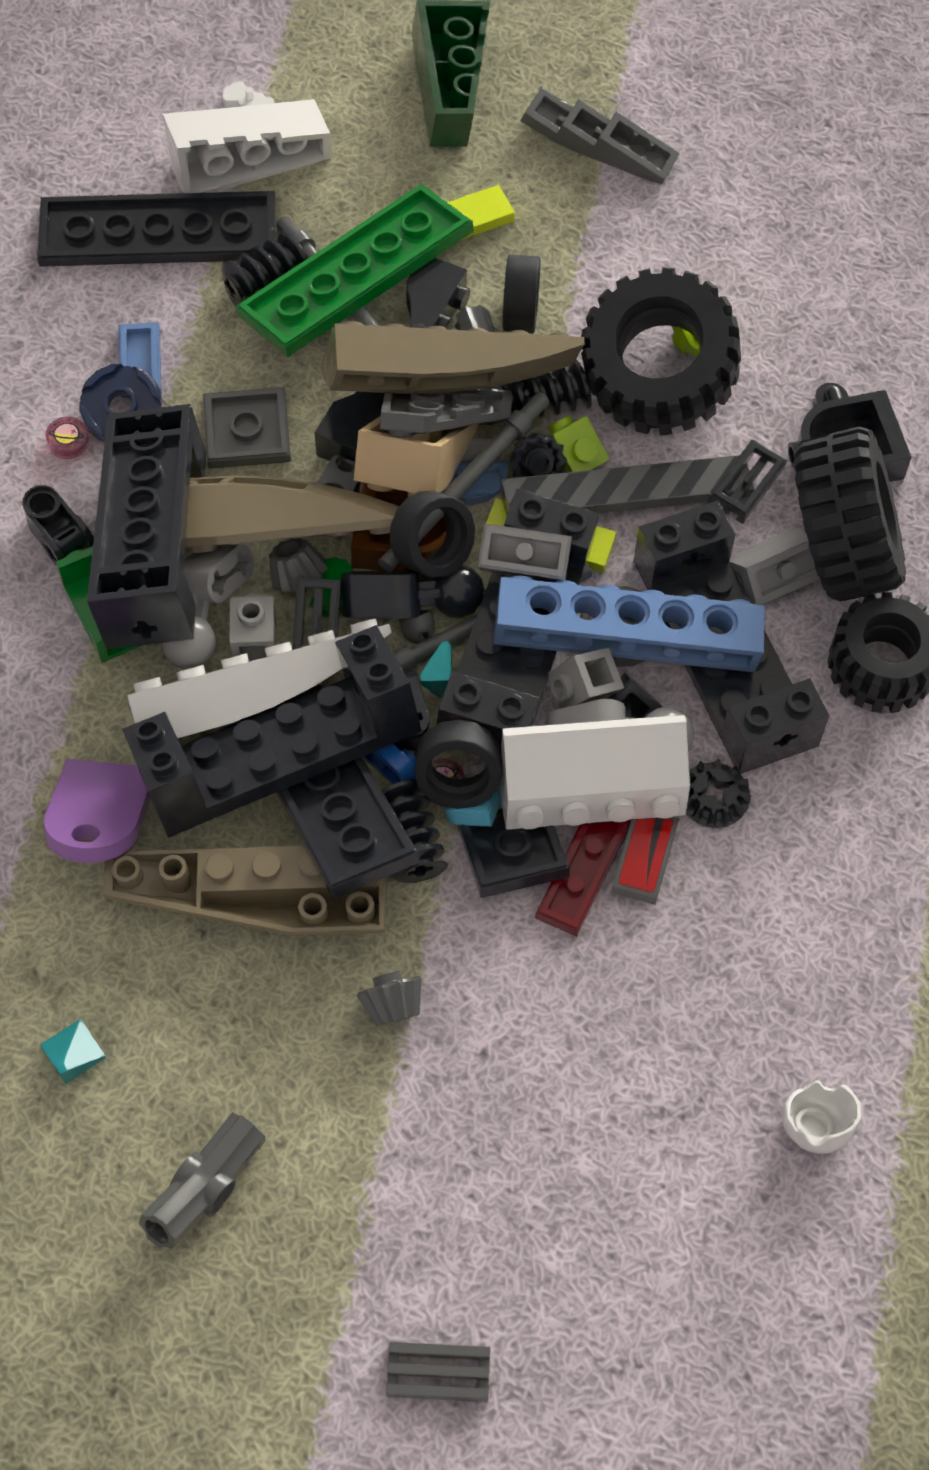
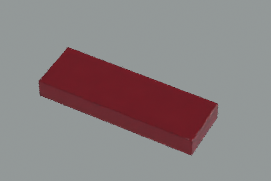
(589, 862)

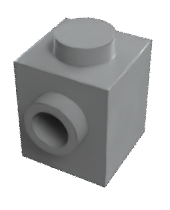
(252, 625)
(585, 678)

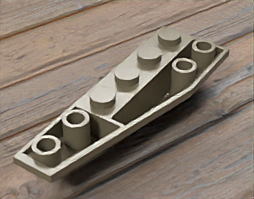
(439, 359)
(276, 508)
(246, 887)

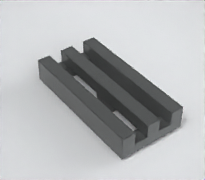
(438, 1351)

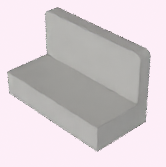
(776, 566)

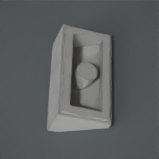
(524, 553)

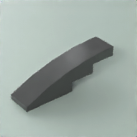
(592, 134)

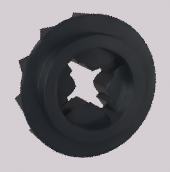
(707, 809)

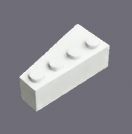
(244, 143)

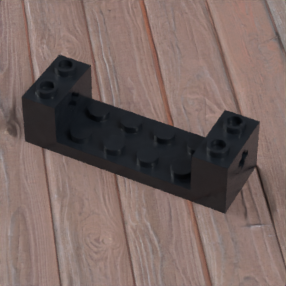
(141, 525)
(506, 683)
(756, 712)
(279, 745)

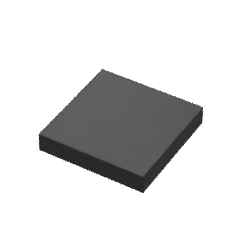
(246, 427)

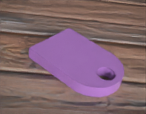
(97, 804)

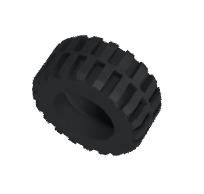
(654, 302)
(849, 514)

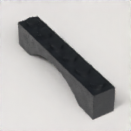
(431, 299)

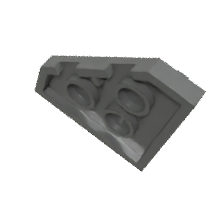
(439, 411)

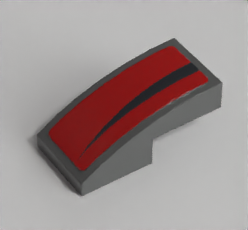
(645, 858)

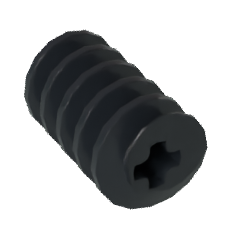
(260, 266)
(559, 386)
(409, 808)

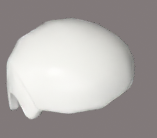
(821, 1117)

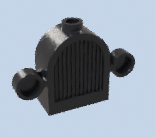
(838, 412)

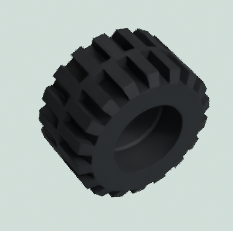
(870, 678)

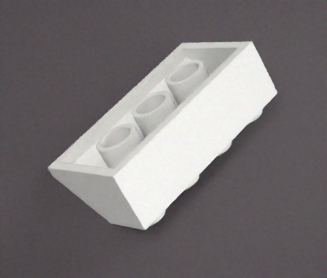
(594, 772)

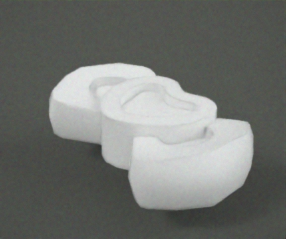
(239, 95)

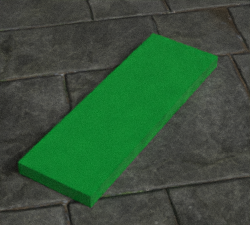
(354, 269)

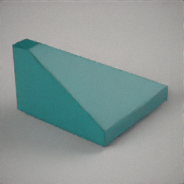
(438, 670)
(73, 1051)

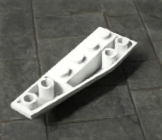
(243, 686)

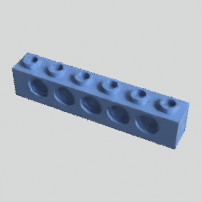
(648, 640)

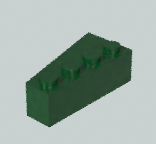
(448, 58)

